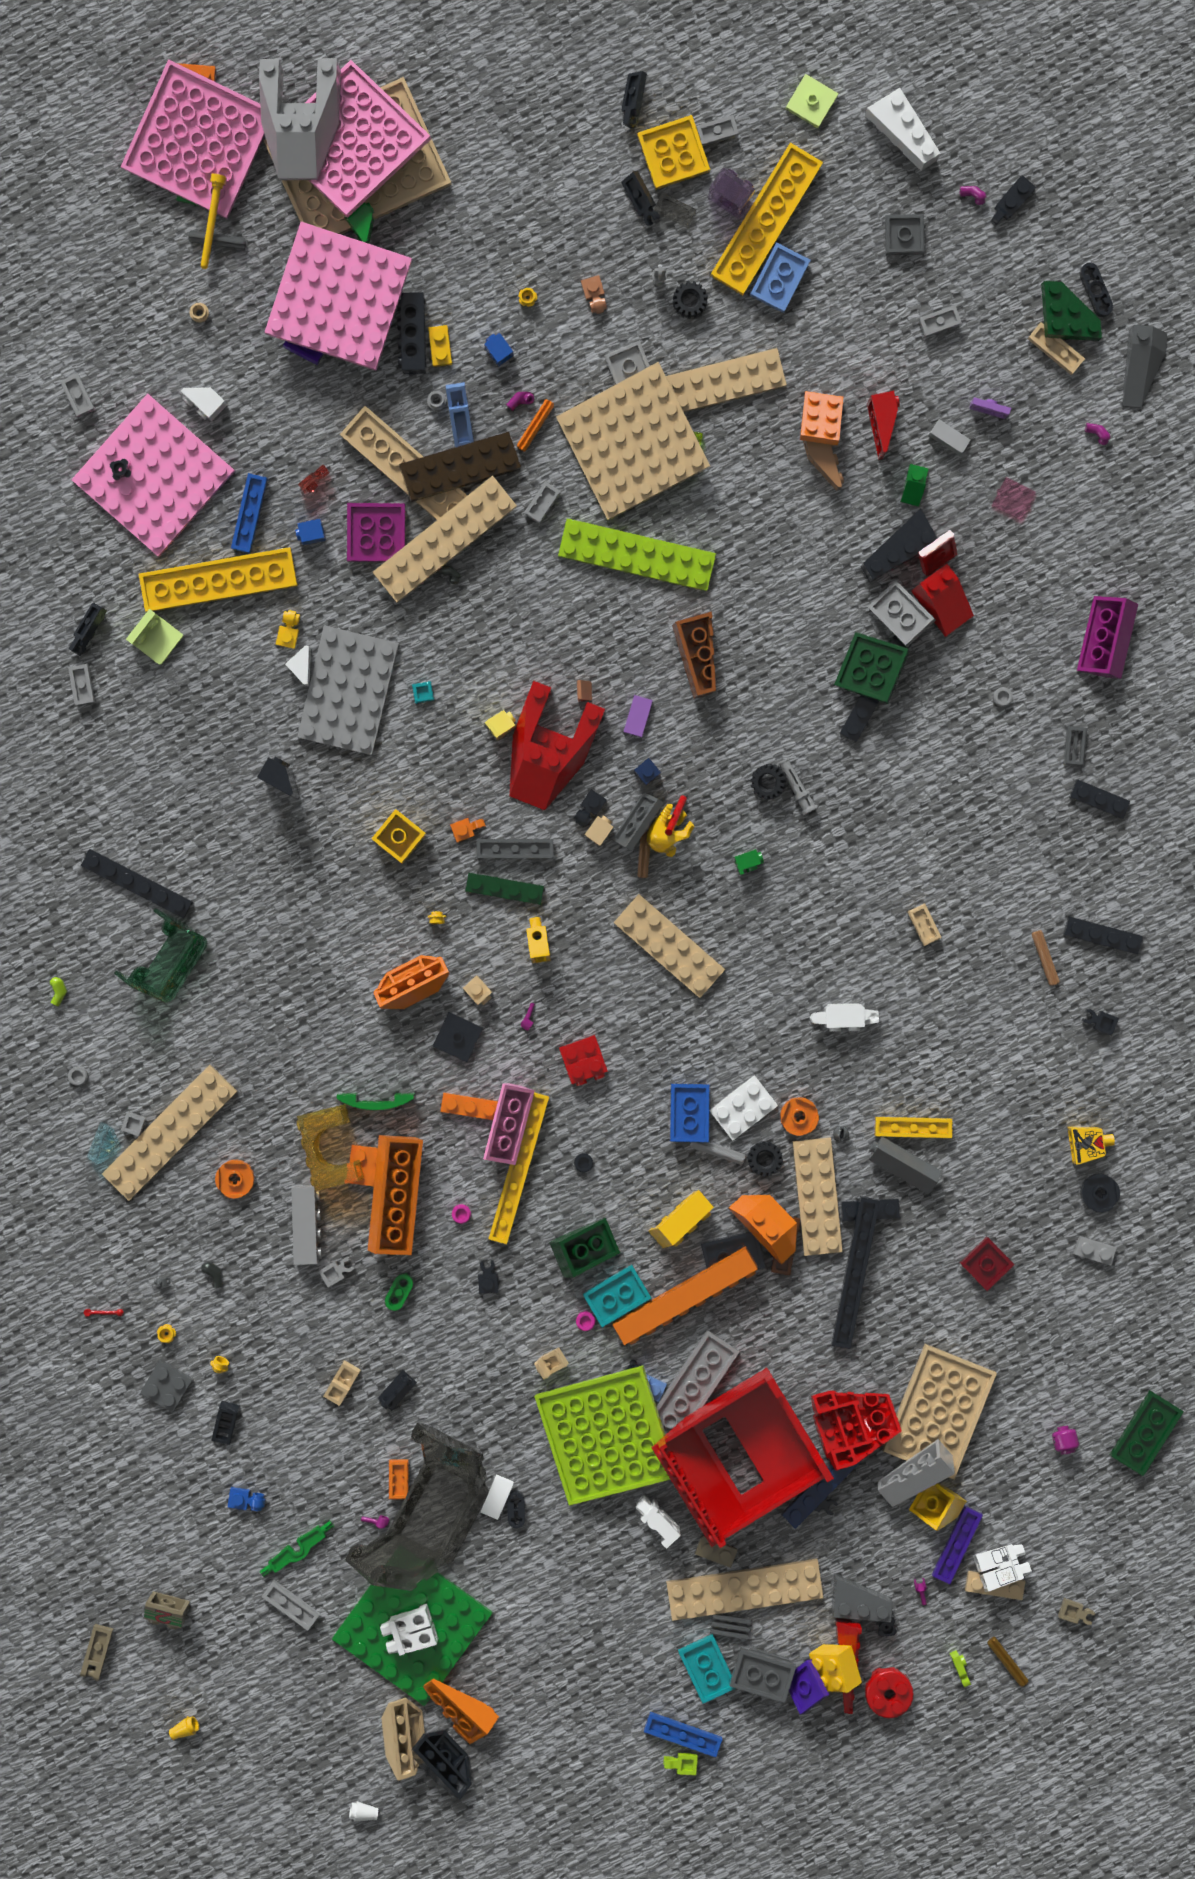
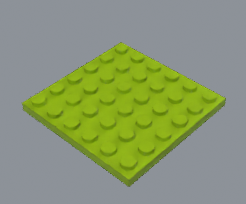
(603, 1434)

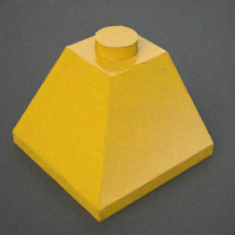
(937, 1506)

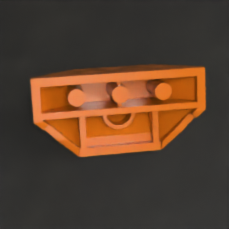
(411, 982)
(768, 1223)

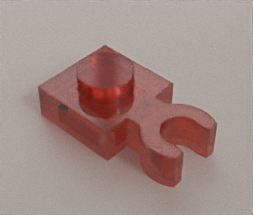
(309, 484)

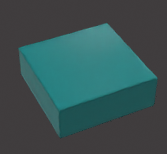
(423, 692)

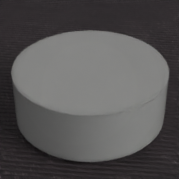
(1002, 697)
(78, 1076)

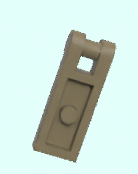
(96, 1651)

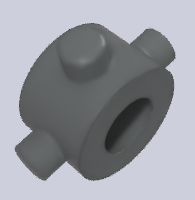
(162, 1281)

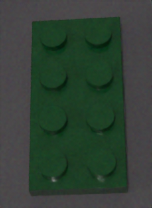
(1146, 1433)

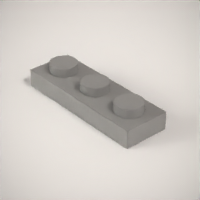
(290, 1605)

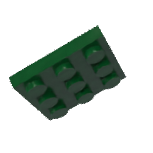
(871, 667)

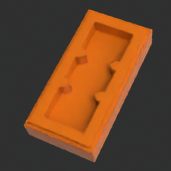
(398, 1478)

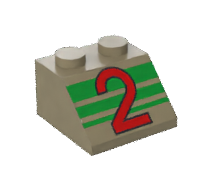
(166, 1610)

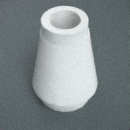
(362, 1812)

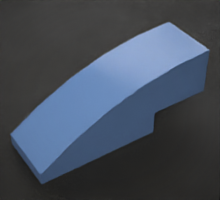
(459, 414)

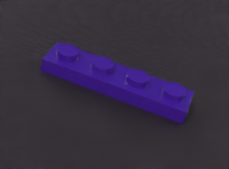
(957, 1544)

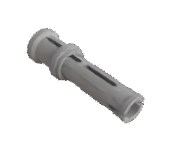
(801, 794)

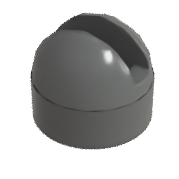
(836, 1133)

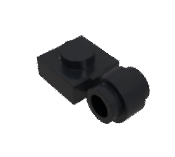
(592, 803)

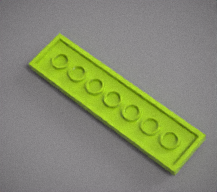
(636, 554)

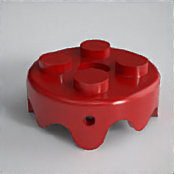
(889, 1679)

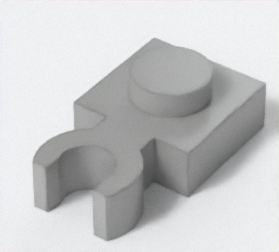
(334, 1273)

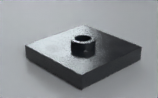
(457, 1036)

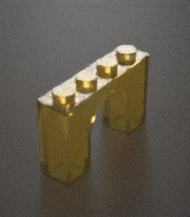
(323, 1173)

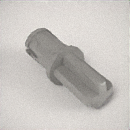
(659, 275)

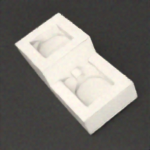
(497, 1497)

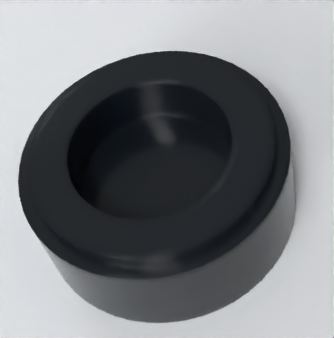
(583, 1162)

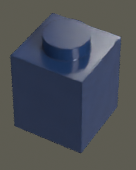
(647, 771)

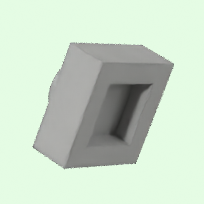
(133, 1123)

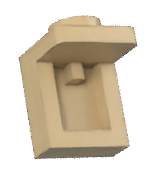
(551, 1363)

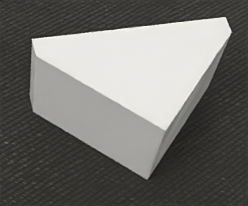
(300, 665)

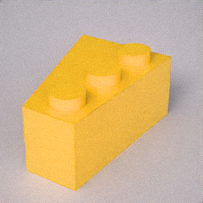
(682, 1220)

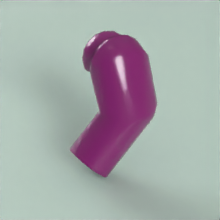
(520, 398)

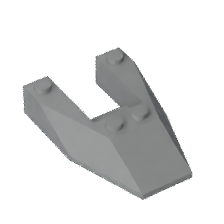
(299, 132)

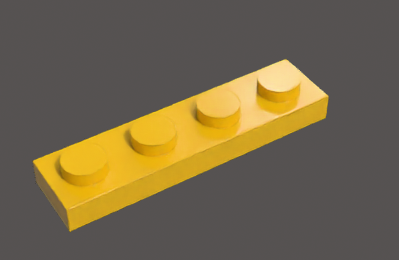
(913, 1127)

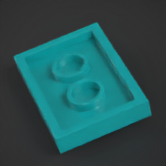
(616, 1295)
(707, 1668)

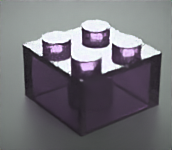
(731, 193)

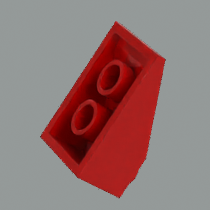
(882, 414)
(944, 599)

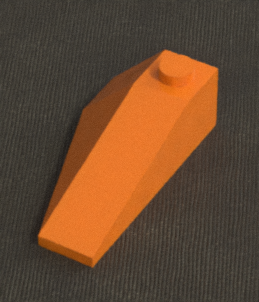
(470, 1716)

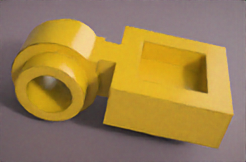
(287, 635)

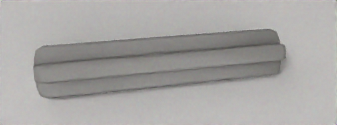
(719, 1151)

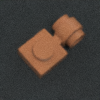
(594, 290)

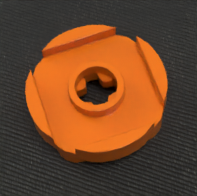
(789, 1121)
(227, 1186)

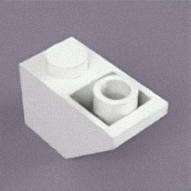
(206, 400)

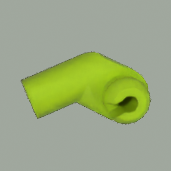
(59, 989)

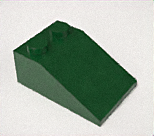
(584, 1248)

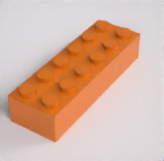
(395, 1195)

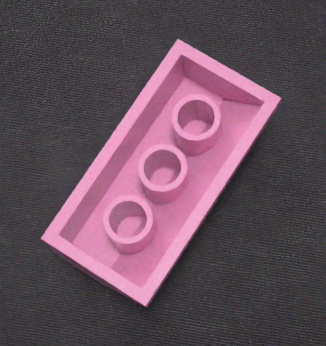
(509, 1124)

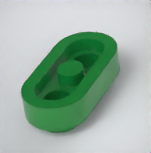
(399, 1291)

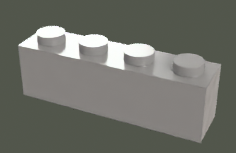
(305, 1225)

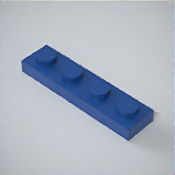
(249, 513)
(683, 1734)

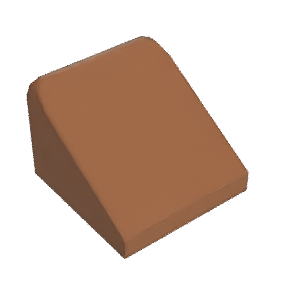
(584, 690)

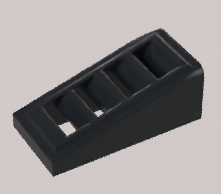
(229, 1411)

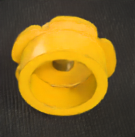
(527, 292)
(437, 918)
(166, 1338)
(219, 1364)

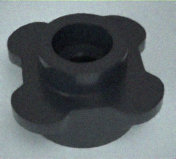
(120, 464)
(890, 1631)

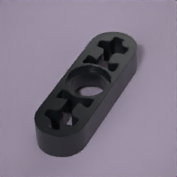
(1099, 282)

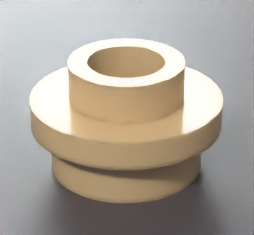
(199, 306)

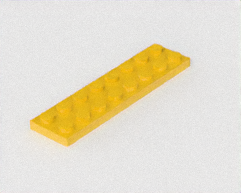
(766, 219)
(218, 579)

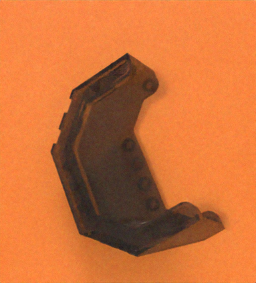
(431, 1517)

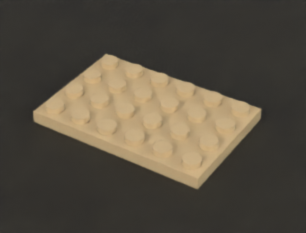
(941, 1404)

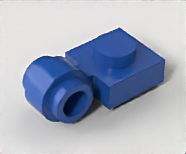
(240, 1498)

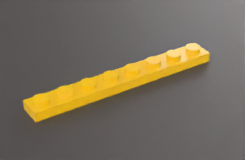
(517, 1173)

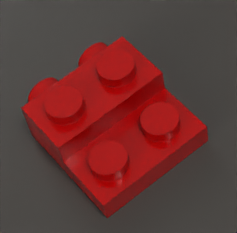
(583, 1060)

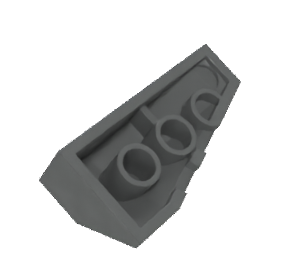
(1144, 355)

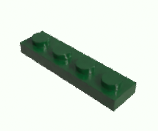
(504, 888)

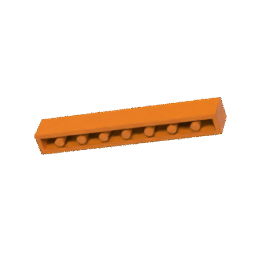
(685, 1295)

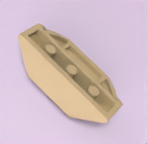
(401, 1730)

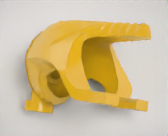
(656, 833)

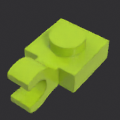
(685, 1763)

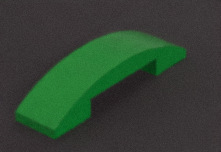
(352, 1100)

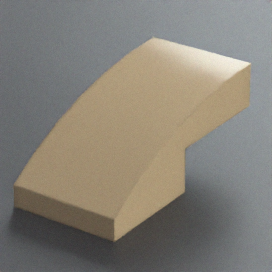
(341, 1383)

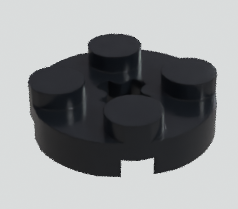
(1091, 1185)

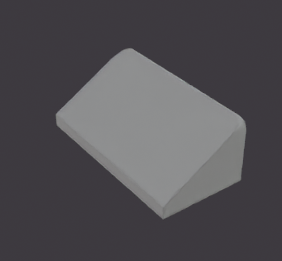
(949, 437)

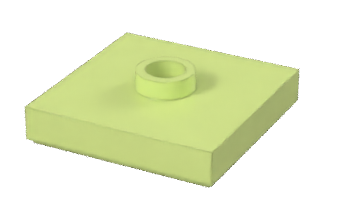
(811, 101)

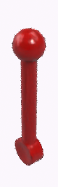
(88, 1312)

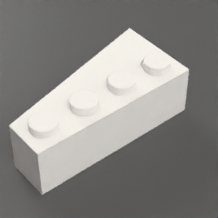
(902, 126)

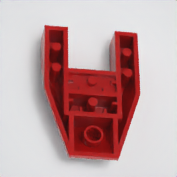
(543, 758)

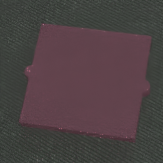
(1013, 498)

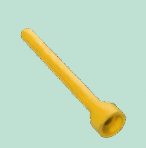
(218, 182)

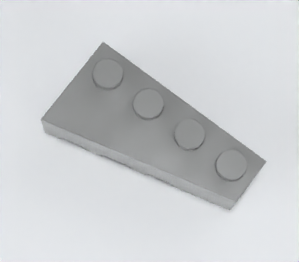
(917, 1474)

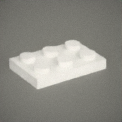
(743, 1107)

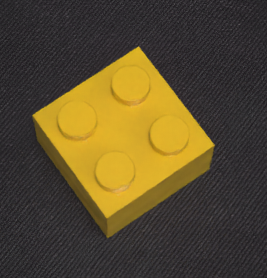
(399, 836)
(836, 1667)

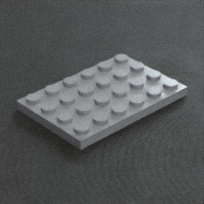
(348, 690)

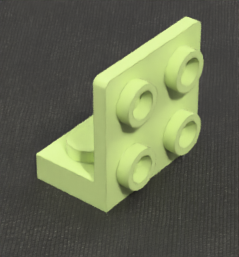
(155, 637)

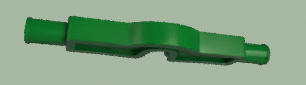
(305, 1543)

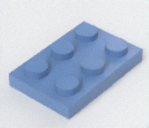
(780, 277)

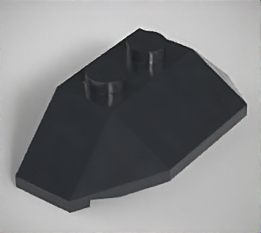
(444, 1761)

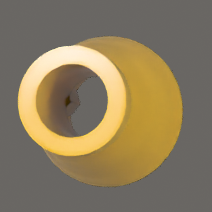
(185, 1728)

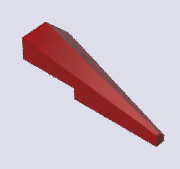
(848, 1634)

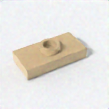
(924, 924)

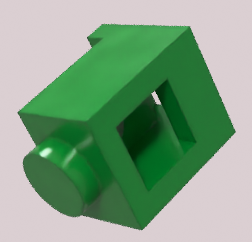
(748, 861)

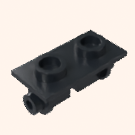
(396, 1390)

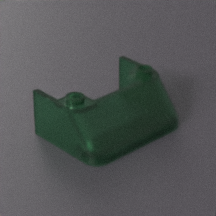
(172, 962)

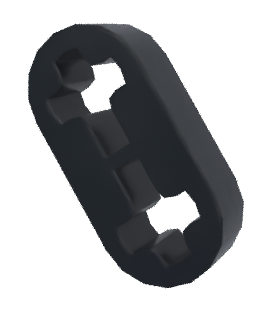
(511, 1509)

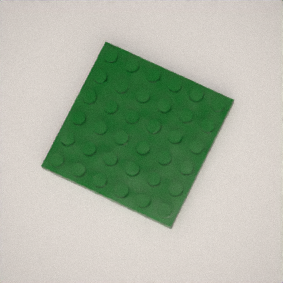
(455, 1618)

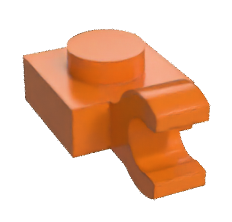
(464, 829)

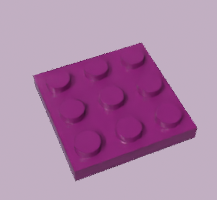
(374, 531)

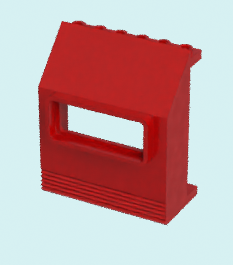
(772, 1441)

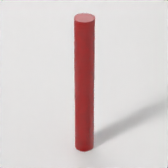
(675, 816)

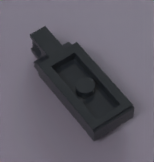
(633, 98)
(1013, 199)
(87, 628)

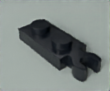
(640, 197)

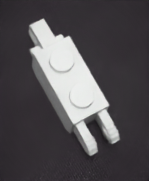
(845, 1015)

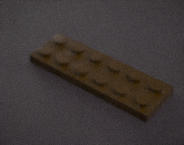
(459, 466)

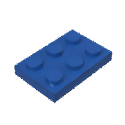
(689, 1113)

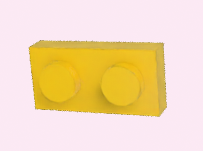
(440, 346)

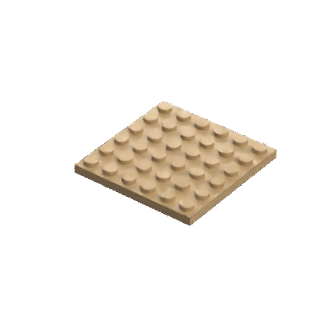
(633, 441)

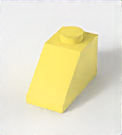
(501, 724)

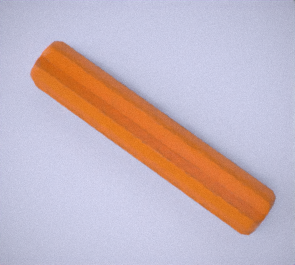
(535, 425)

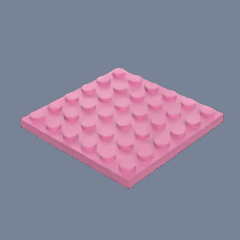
(192, 132)
(369, 144)
(338, 296)
(168, 479)

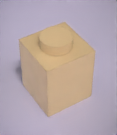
(599, 830)

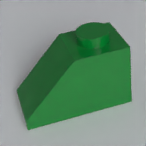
(362, 222)

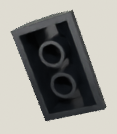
(278, 775)

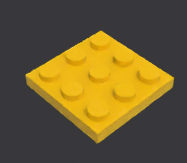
(673, 152)

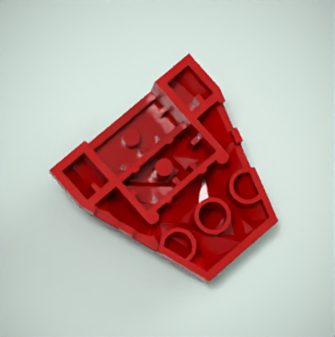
(853, 1425)

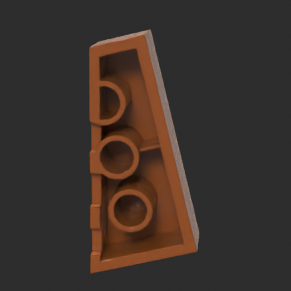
(696, 649)

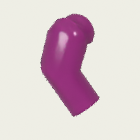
(975, 192)
(1100, 431)

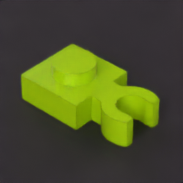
(960, 1663)

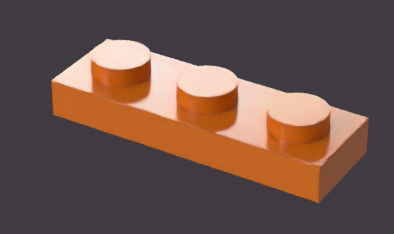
(468, 1106)

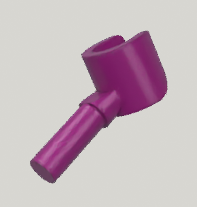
(526, 1023)
(380, 1523)
(921, 1588)

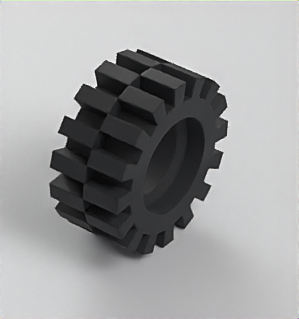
(694, 289)
(757, 781)
(776, 1158)

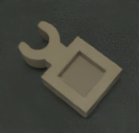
(1073, 1611)

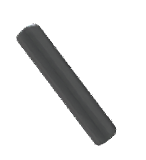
(218, 240)

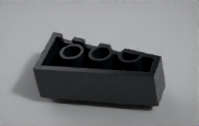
(900, 547)

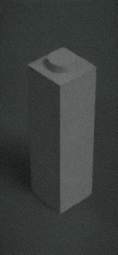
(904, 1165)

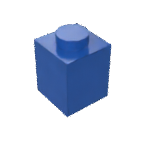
(498, 349)
(310, 532)

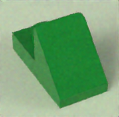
(914, 485)

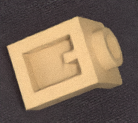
(478, 991)

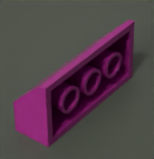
(1107, 636)

